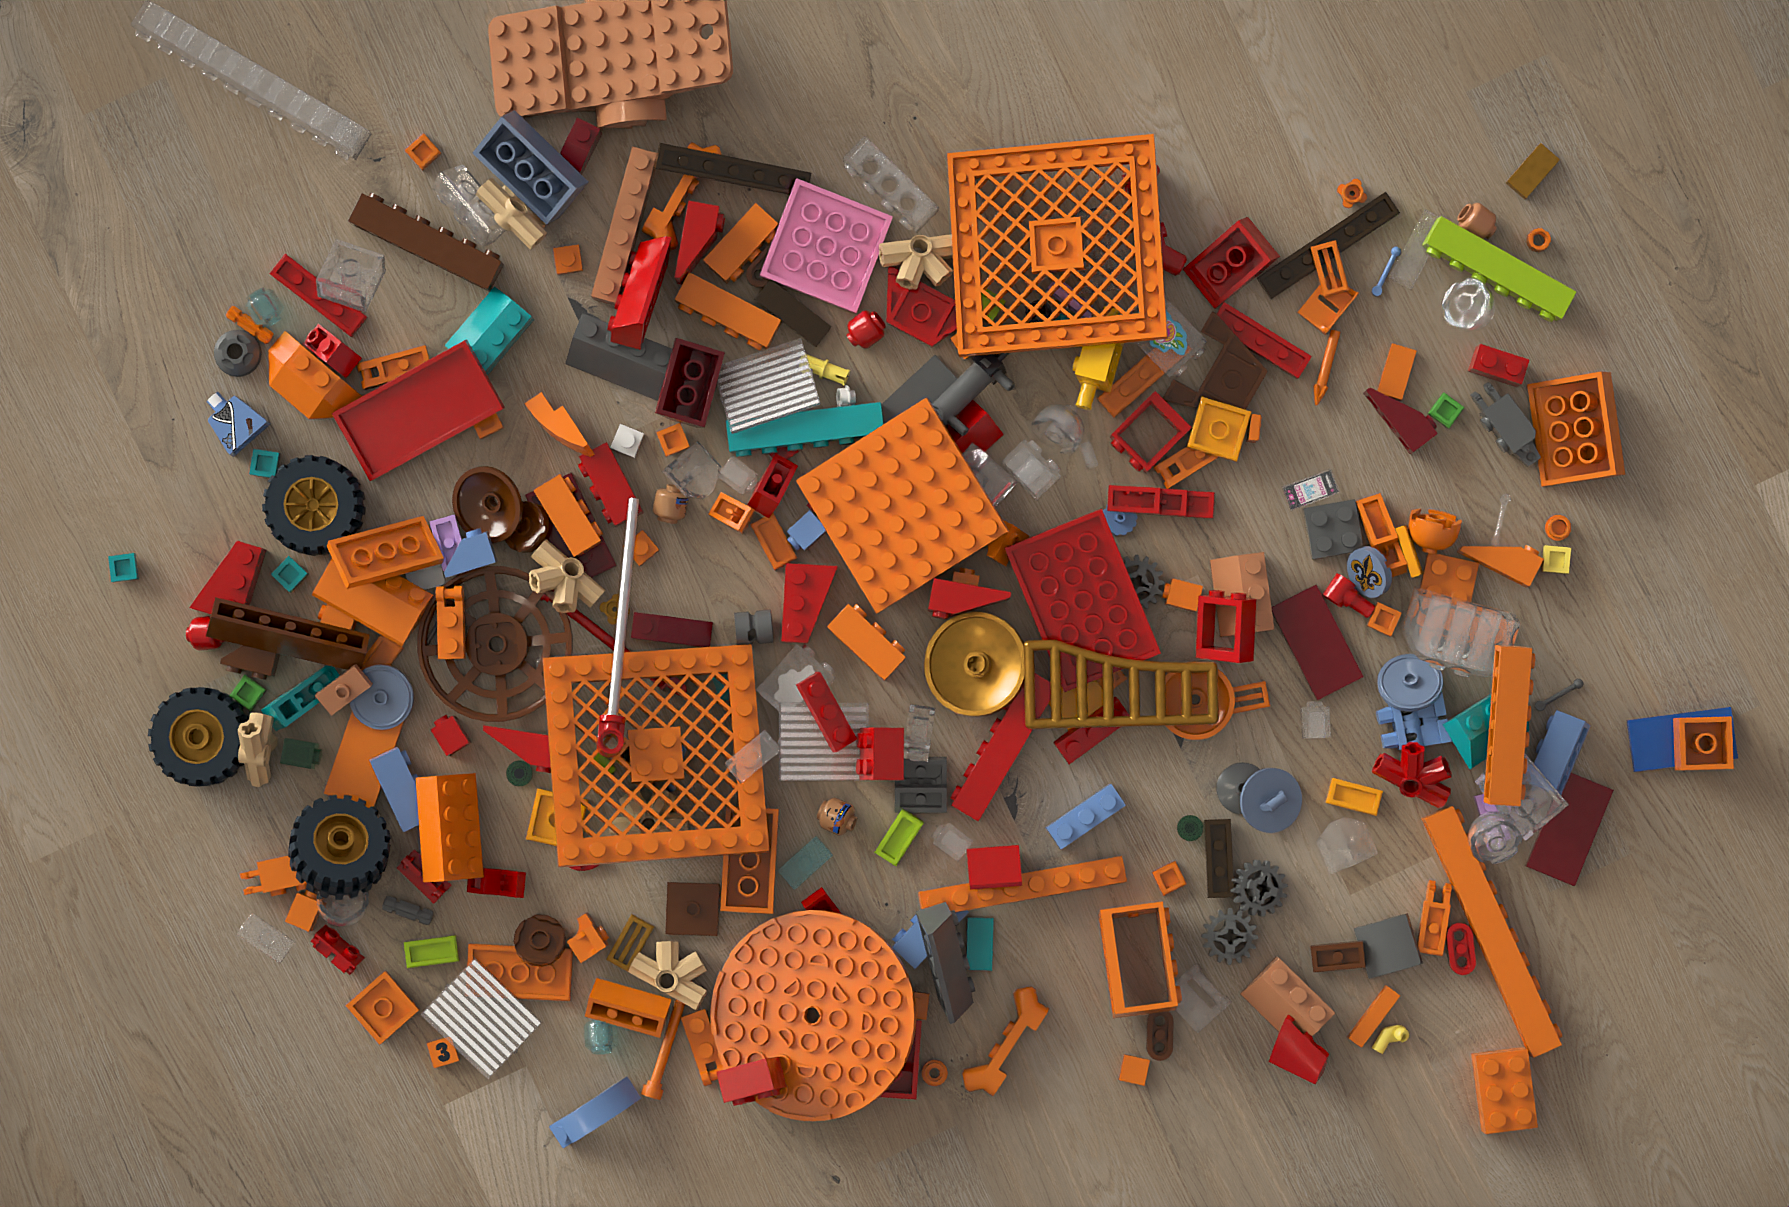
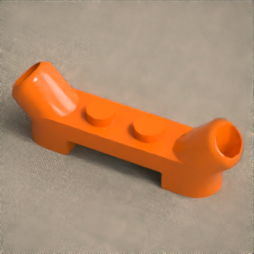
(660, 223)
(1030, 1014)

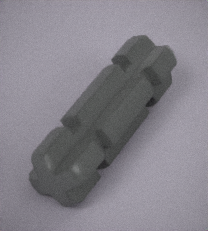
(407, 910)

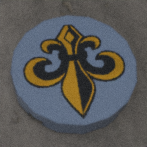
(1369, 572)

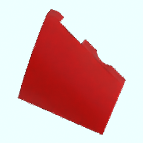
(1298, 1053)

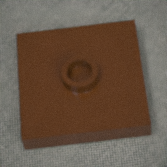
(692, 909)

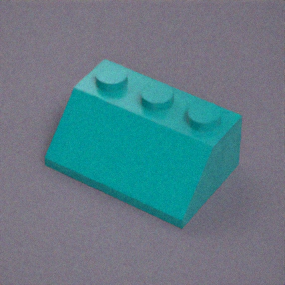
(492, 328)
(1470, 732)

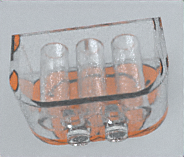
(1457, 632)

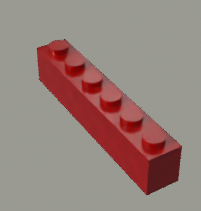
(998, 753)

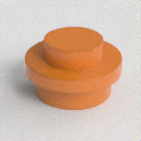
(1558, 527)

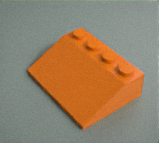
(1576, 429)

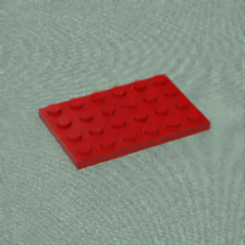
(1082, 594)

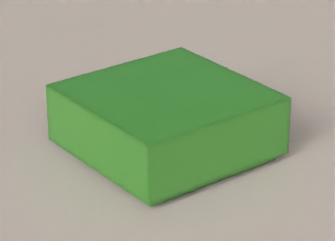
(1446, 410)
(248, 692)

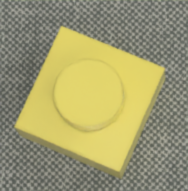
(1556, 559)

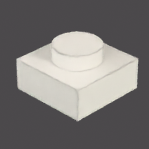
(627, 441)

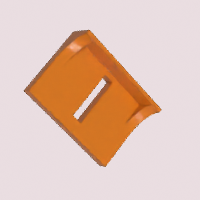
(1320, 314)

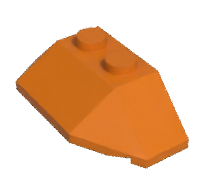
(306, 380)

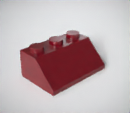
(689, 383)

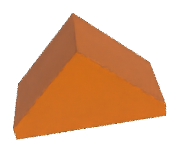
(732, 513)

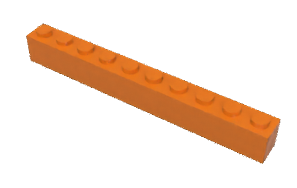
(1492, 932)

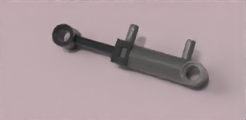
(974, 380)

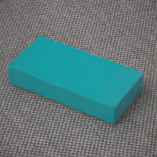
(980, 943)

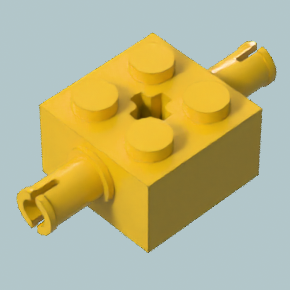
(1096, 369)

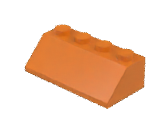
(386, 606)

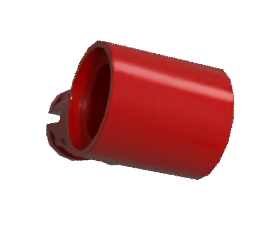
(1343, 593)

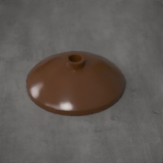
(476, 505)

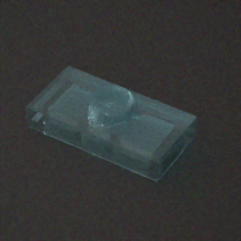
(805, 862)

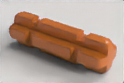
(248, 324)

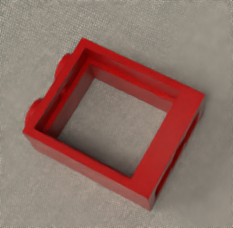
(1168, 414)
(1244, 627)

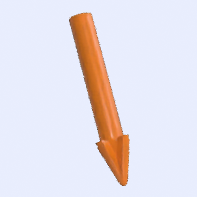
(1320, 388)

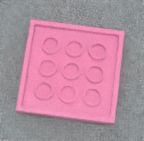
(825, 246)

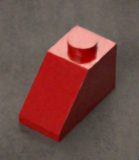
(772, 485)

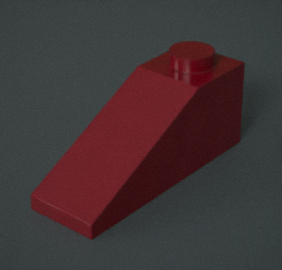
(581, 144)
(1405, 422)
(671, 630)

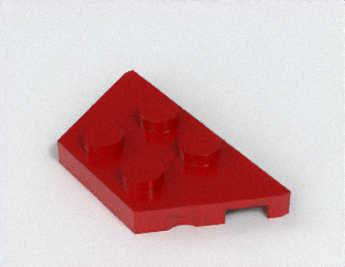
(920, 311)

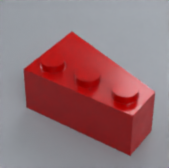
(234, 577)
(804, 597)

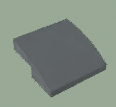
(923, 786)
(1389, 945)

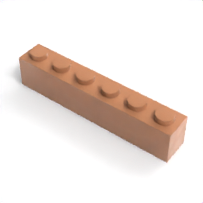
(625, 225)

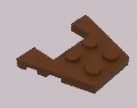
(1232, 376)

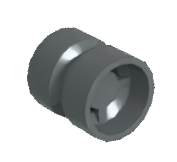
(754, 627)

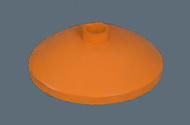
(1226, 704)

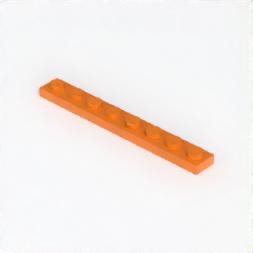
(1034, 885)

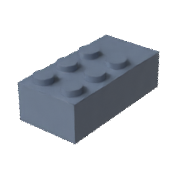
(530, 167)

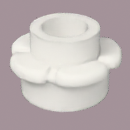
(845, 397)

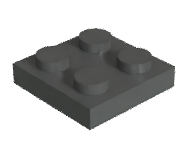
(1333, 529)

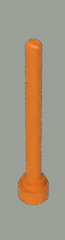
(654, 1087)

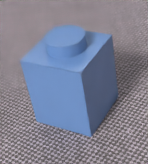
(805, 531)

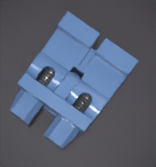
(1429, 733)

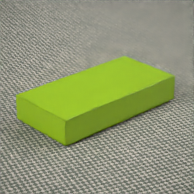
(899, 837)
(431, 951)

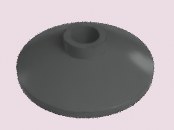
(1229, 783)

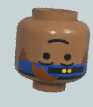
(670, 504)
(837, 816)

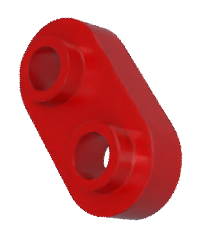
(1460, 948)

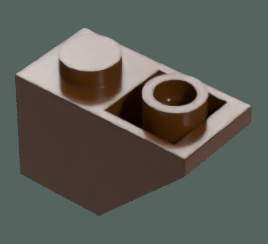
(252, 659)

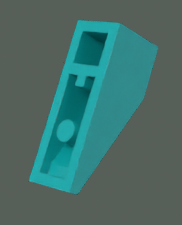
(299, 698)

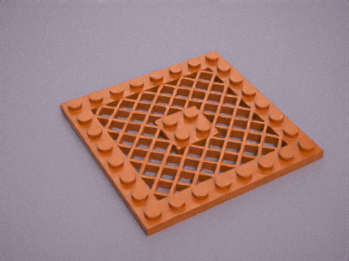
(1057, 245)
(653, 756)

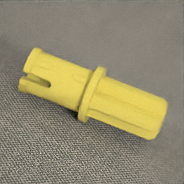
(828, 370)

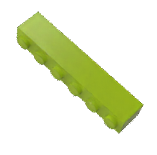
(1498, 269)

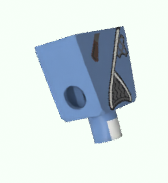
(235, 422)

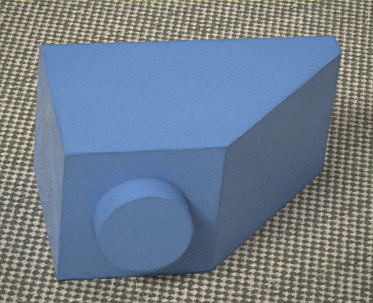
(472, 553)

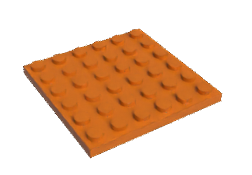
(902, 505)

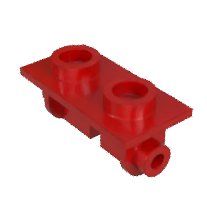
(412, 869)
(328, 941)

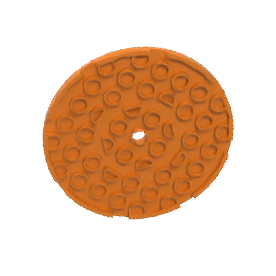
(862, 1006)

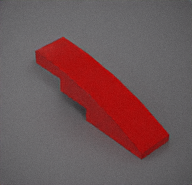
(1161, 501)

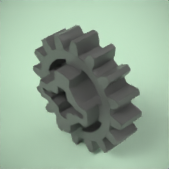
(1142, 568)
(1255, 897)
(1229, 923)

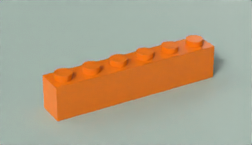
(1508, 725)

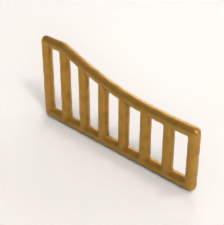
(1108, 662)

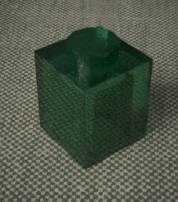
(300, 753)

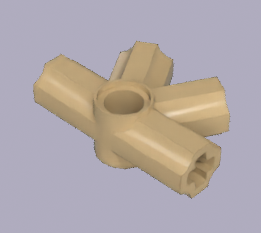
(512, 213)
(914, 263)
(565, 587)
(256, 747)
(658, 806)
(668, 963)

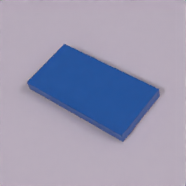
(1653, 738)

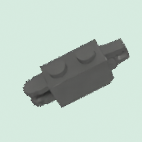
(1508, 424)

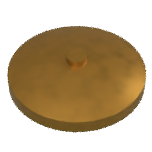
(975, 664)

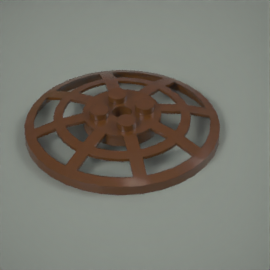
(479, 649)

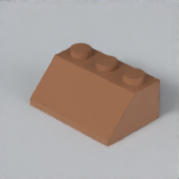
(1242, 575)
(1282, 993)

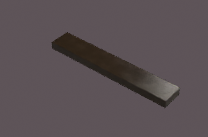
(728, 169)
(1345, 233)

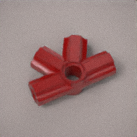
(1425, 775)

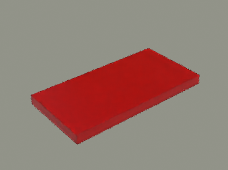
(418, 410)

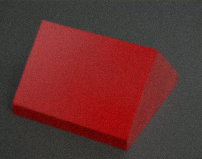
(981, 428)
(994, 867)

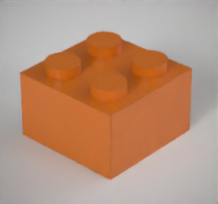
(1703, 743)

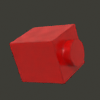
(450, 734)

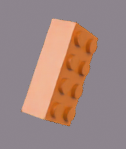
(449, 827)
(750, 877)

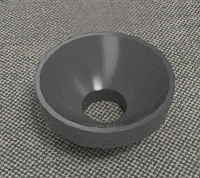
(249, 359)

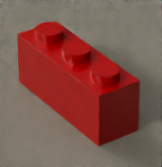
(608, 483)

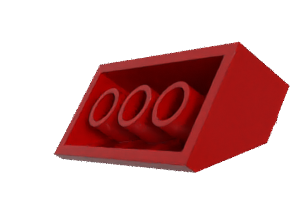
(640, 292)

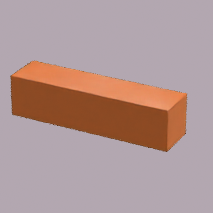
(1373, 1016)

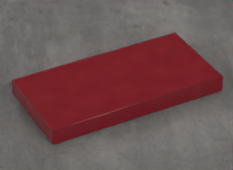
(595, 560)
(1316, 642)
(1567, 838)

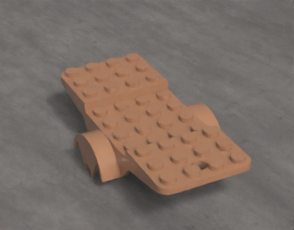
(608, 57)

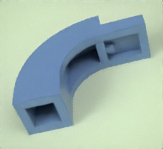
(595, 1112)

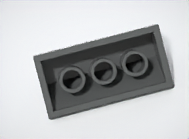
(619, 364)
(946, 960)

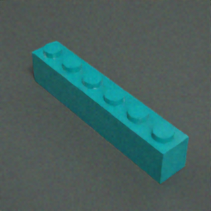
(808, 427)

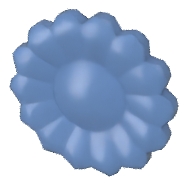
(1120, 522)

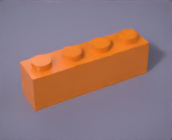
(728, 311)

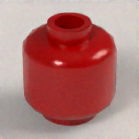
(865, 329)
(197, 635)

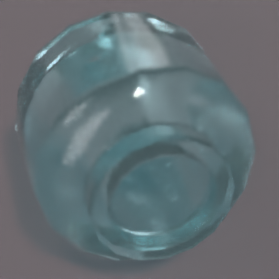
(264, 307)
(600, 1037)

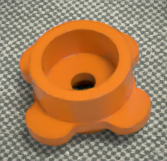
(1355, 186)

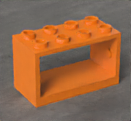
(1112, 964)

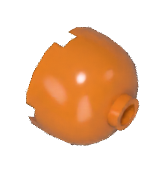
(1433, 530)

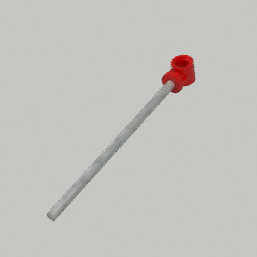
(612, 724)

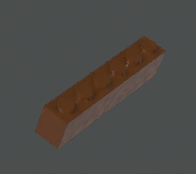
(426, 242)
(287, 634)

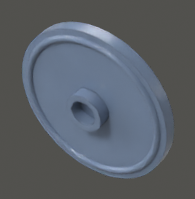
(1409, 683)
(386, 701)
(1271, 800)

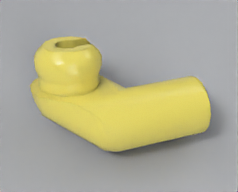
(1390, 1034)

